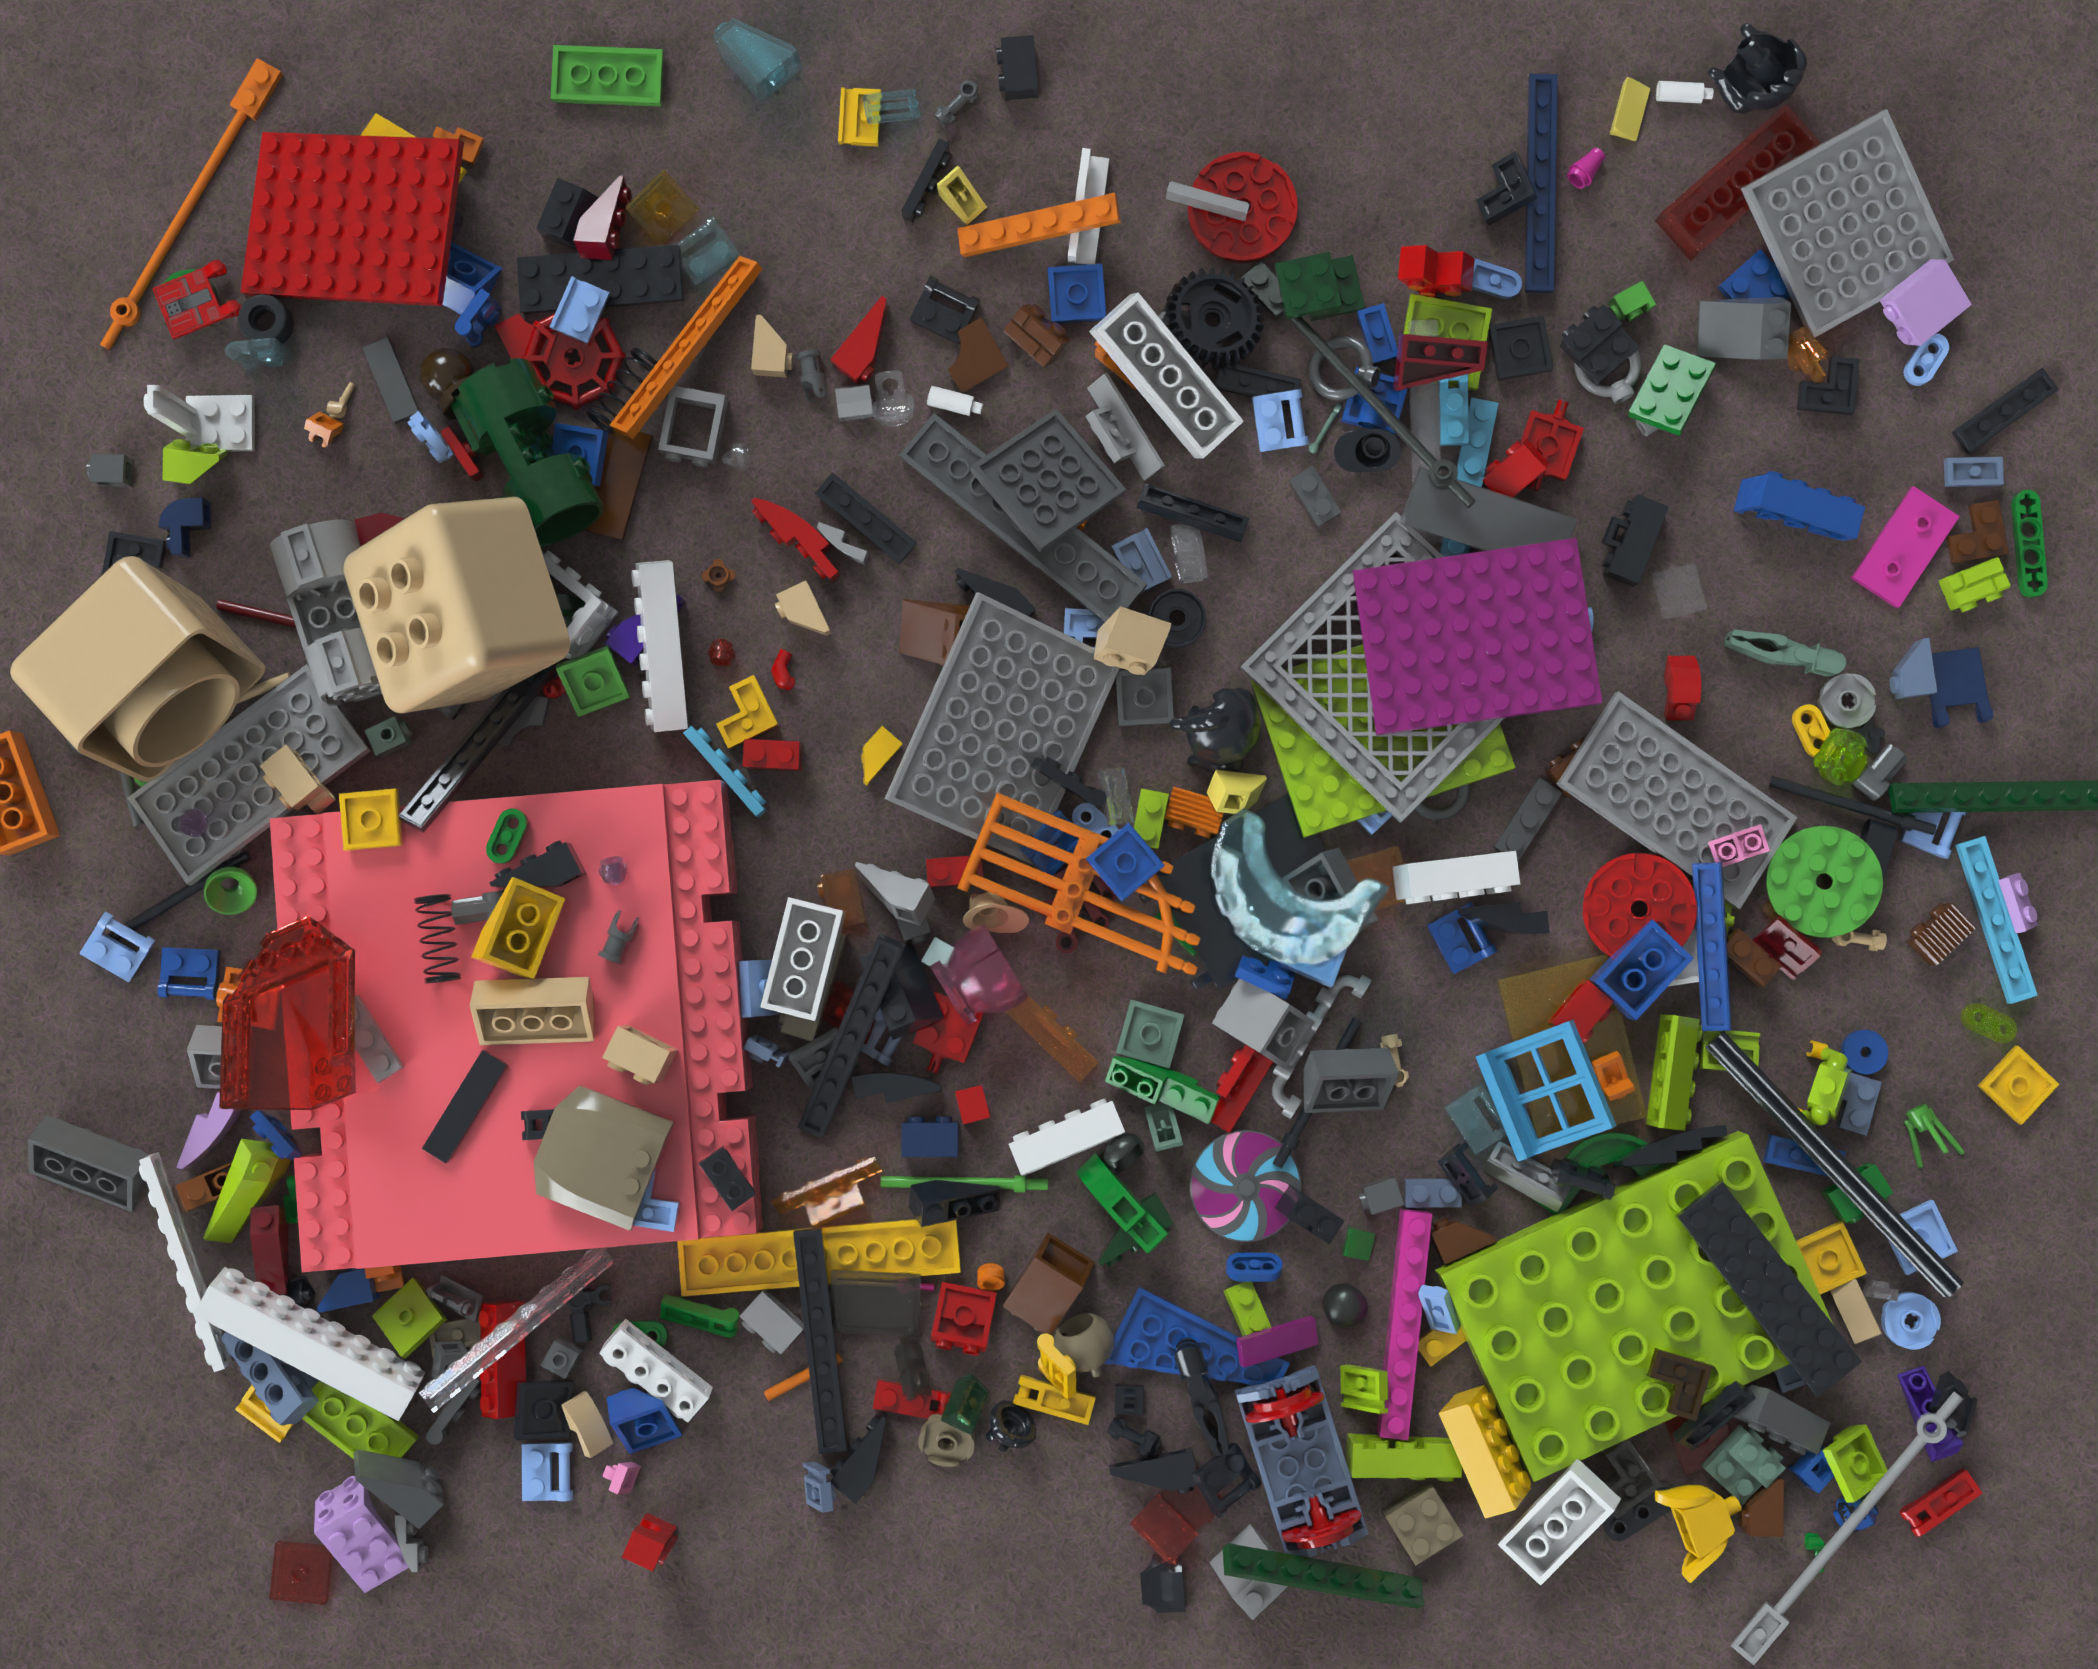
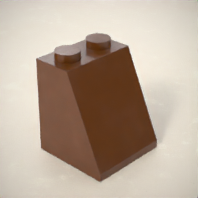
(1048, 1284)

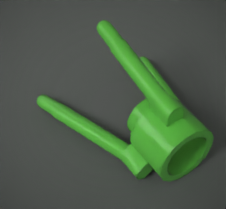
(1923, 1119)

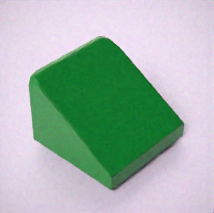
(1358, 1244)

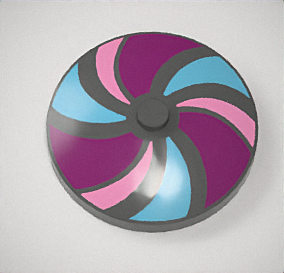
(1238, 1185)

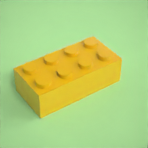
(1485, 1451)

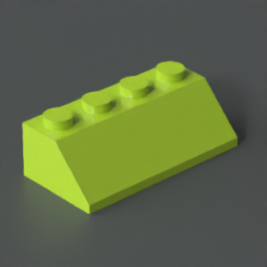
(1673, 1072)

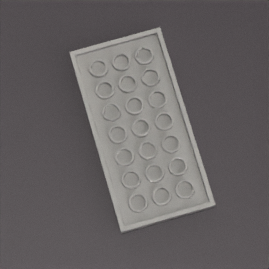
(229, 783)
(1671, 794)

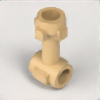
(1875, 940)
(1392, 1043)

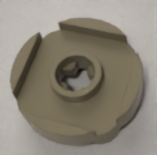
(940, 1453)

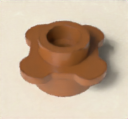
(718, 583)

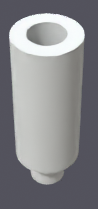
(1682, 92)
(953, 401)

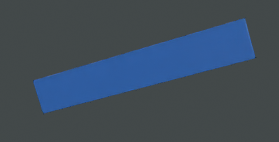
(1712, 947)

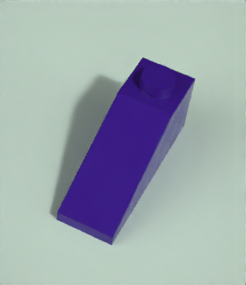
(624, 637)

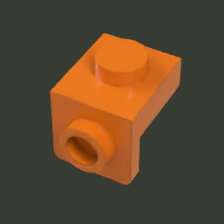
(1612, 1076)

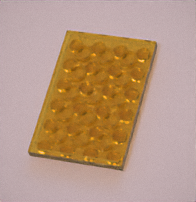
(1528, 1005)

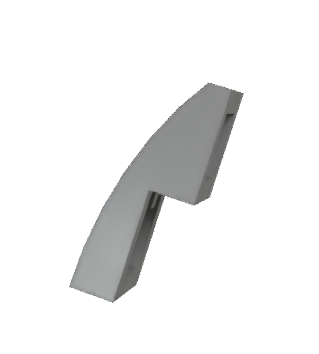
(836, 539)

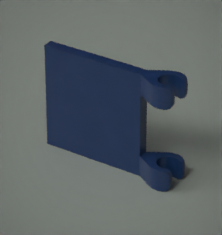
(1959, 682)

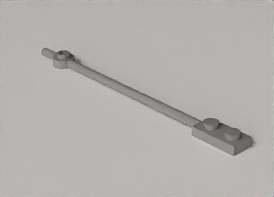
(1770, 1620)

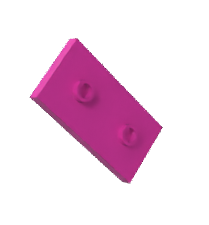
(1905, 547)

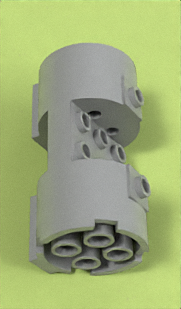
(315, 586)

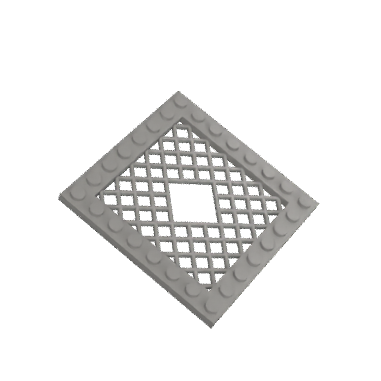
(1266, 671)

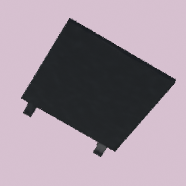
(1191, 880)

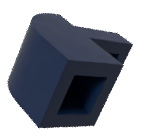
(182, 517)

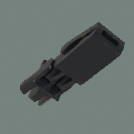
(1195, 1370)

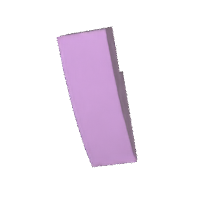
(207, 1133)

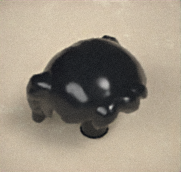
(1761, 72)
(1222, 732)

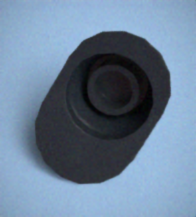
(1367, 450)

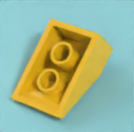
(519, 929)

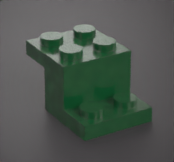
(1319, 286)

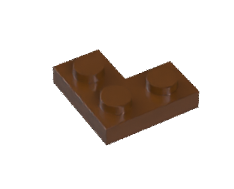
(1987, 537)

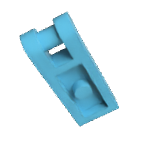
(1454, 412)

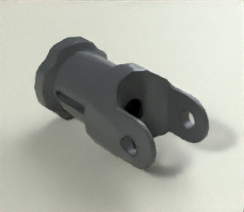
(812, 376)
(617, 940)

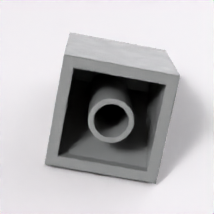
(1263, 1022)
(1248, 1594)

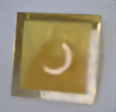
(661, 208)

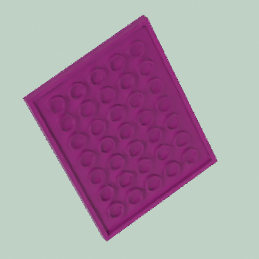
(1477, 636)

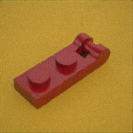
(891, 1399)
(1941, 1502)

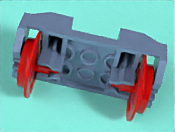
(1302, 1463)

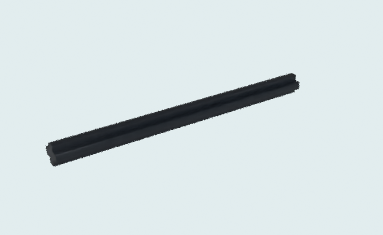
(1834, 1164)

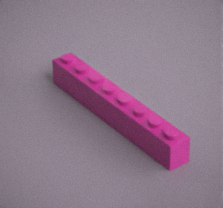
(1404, 1321)

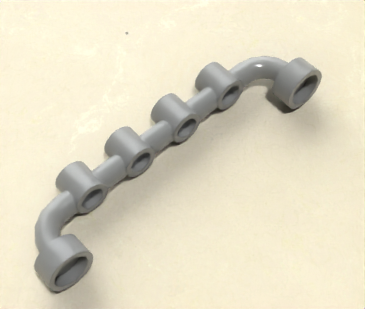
(1325, 999)

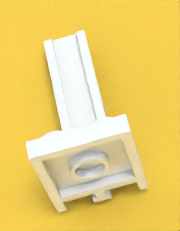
(206, 419)
(588, 621)

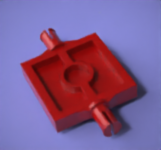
(1554, 439)
(949, 1036)

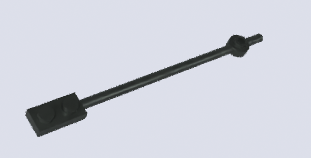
(1267, 287)

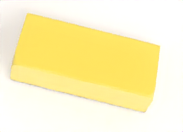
(1630, 109)

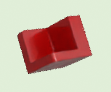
(972, 1104)

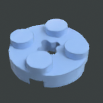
(425, 431)
(1924, 1328)

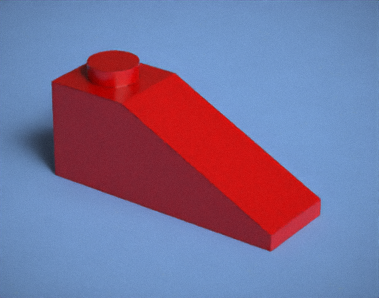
(860, 349)

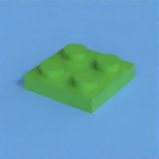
(592, 681)

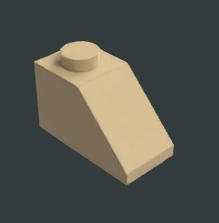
(770, 352)
(802, 608)

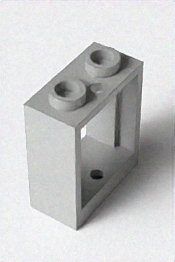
(697, 398)

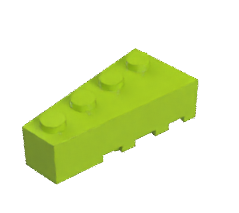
(1395, 1458)

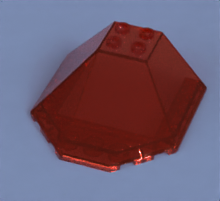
(291, 1023)

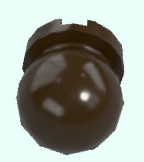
(442, 375)

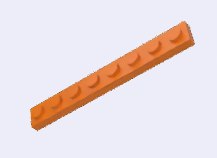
(686, 347)

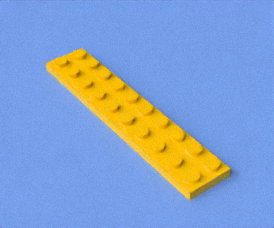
(770, 1262)

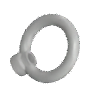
(1619, 390)

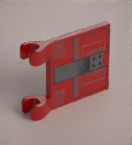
(191, 302)

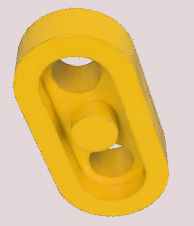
(1815, 729)

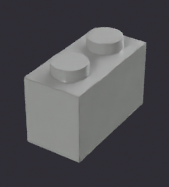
(772, 1322)

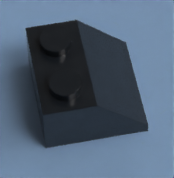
(563, 212)

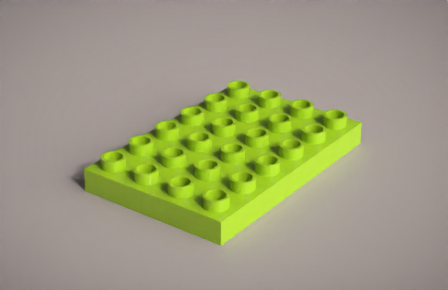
(1584, 1298)

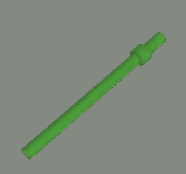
(1018, 1183)

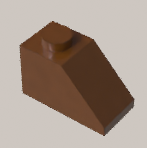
(1457, 1239)
(1764, 1511)

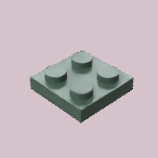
(1150, 1033)

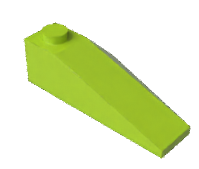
(247, 1185)

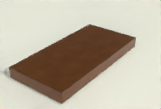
(620, 482)

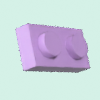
(2018, 903)

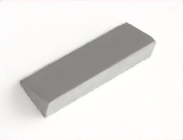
(1526, 1176)

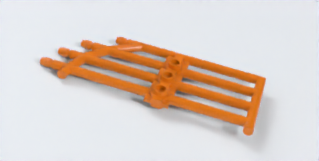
(1075, 885)

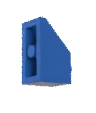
(348, 1290)

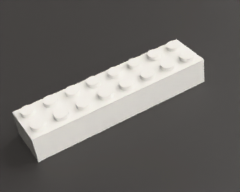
(310, 1342)

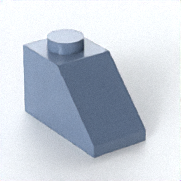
(1915, 672)

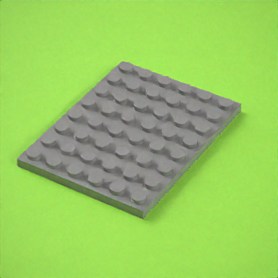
(997, 705)

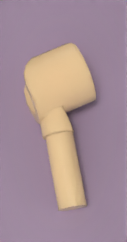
(338, 409)

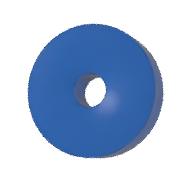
(1876, 1048)

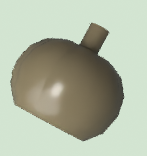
(1086, 1341)

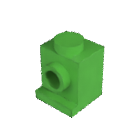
(1631, 302)

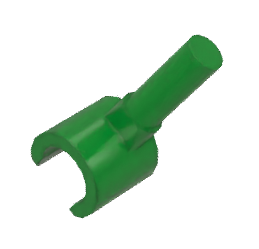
(1814, 1542)

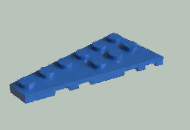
(1155, 1326)

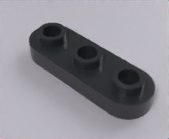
(1632, 1521)

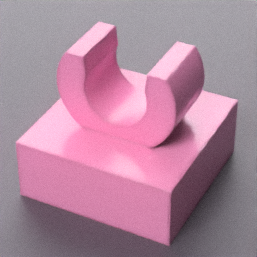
(622, 1477)

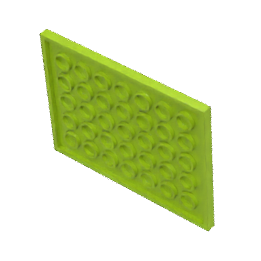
(1321, 788)

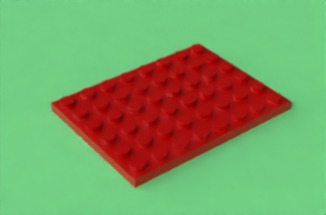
(352, 218)

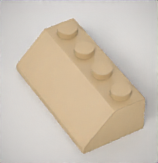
(533, 1010)

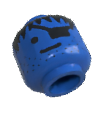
(1845, 1509)

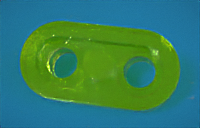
(1989, 1024)

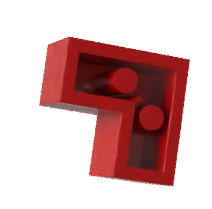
(1435, 272)

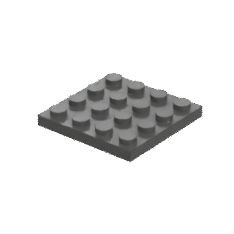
(1047, 480)

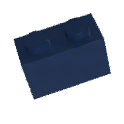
(930, 1138)

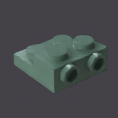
(1744, 1464)

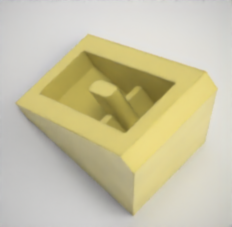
(960, 195)

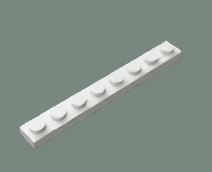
(181, 1251)

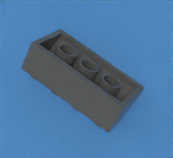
(86, 1162)

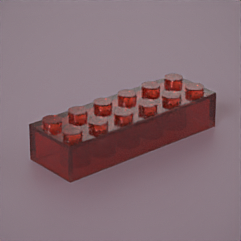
(1717, 197)

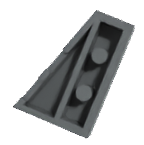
(1784, 1421)

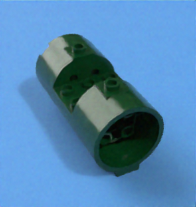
(508, 413)

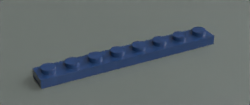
(1542, 174)

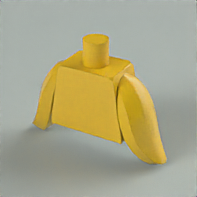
(1702, 1523)

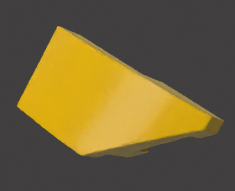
(878, 752)

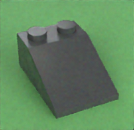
(1744, 328)
(401, 1484)

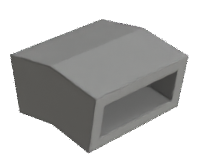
(854, 402)

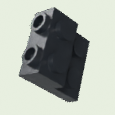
(1598, 344)

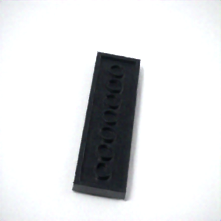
(1768, 1288)

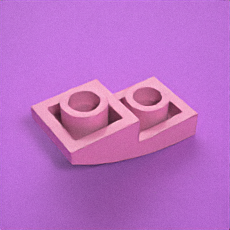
(1739, 845)

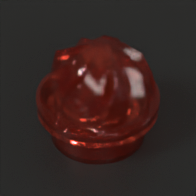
(721, 652)

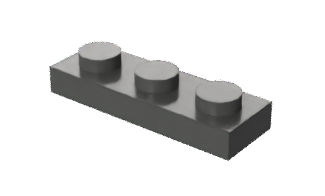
(1528, 818)

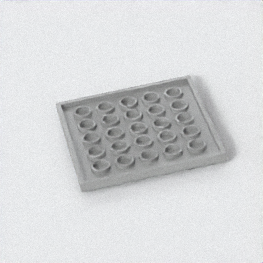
(1846, 222)

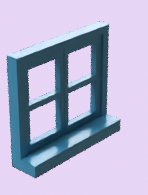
(1511, 1103)

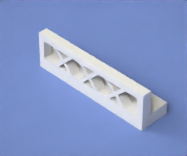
(1090, 184)

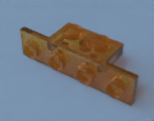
(1053, 1038)
(830, 1196)

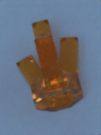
(1806, 353)

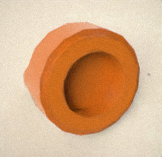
(990, 1277)

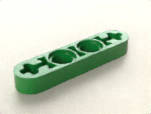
(2023, 543)

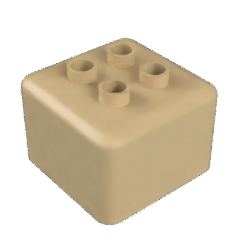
(456, 604)
(137, 671)

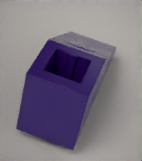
(1919, 1394)

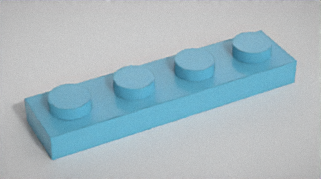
(719, 761)

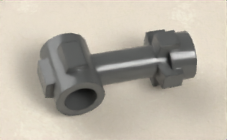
(967, 94)

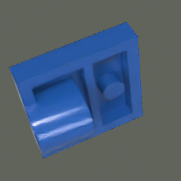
(1361, 414)

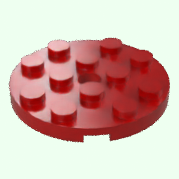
(1271, 212)
(1634, 879)

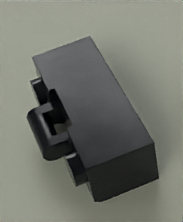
(1640, 532)

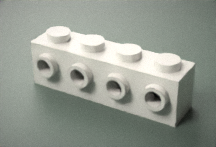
(1066, 1138)
(656, 1370)

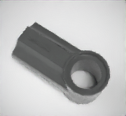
(1876, 776)
(474, 909)

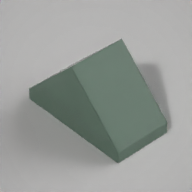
(1163, 1126)

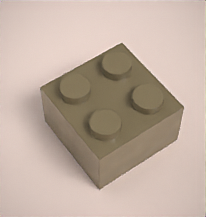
(1422, 1523)

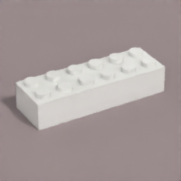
(1166, 375)

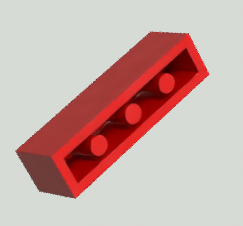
(501, 1378)

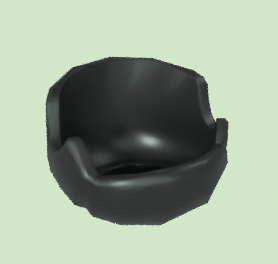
(1123, 1152)
(1345, 1305)

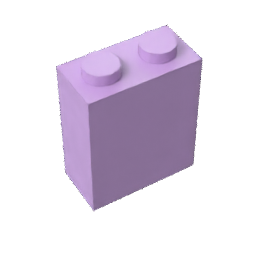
(1925, 302)

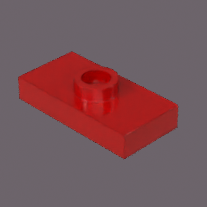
(463, 452)

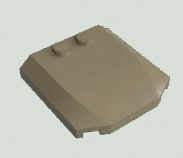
(600, 1155)

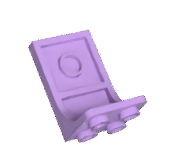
(357, 1535)

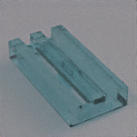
(911, 103)

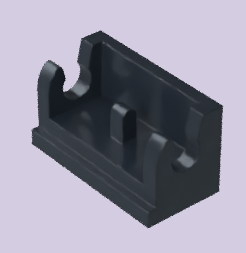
(1465, 1176)

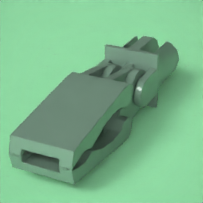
(1787, 652)

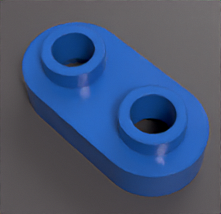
(1254, 1267)

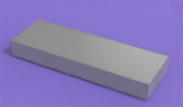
(1207, 201)

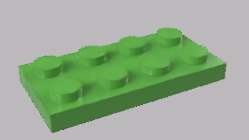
(607, 75)

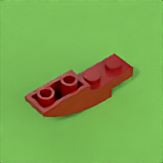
(792, 528)

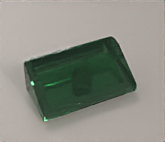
(965, 1404)

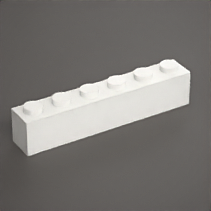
(661, 645)

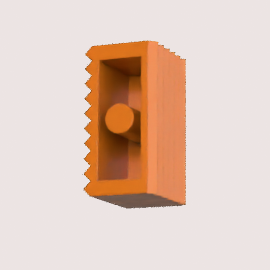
(1192, 811)

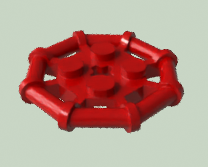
(581, 371)

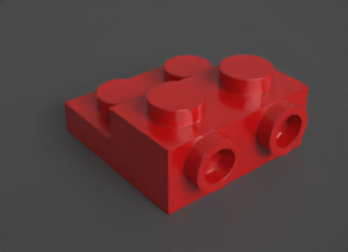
(963, 1318)

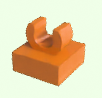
(323, 426)

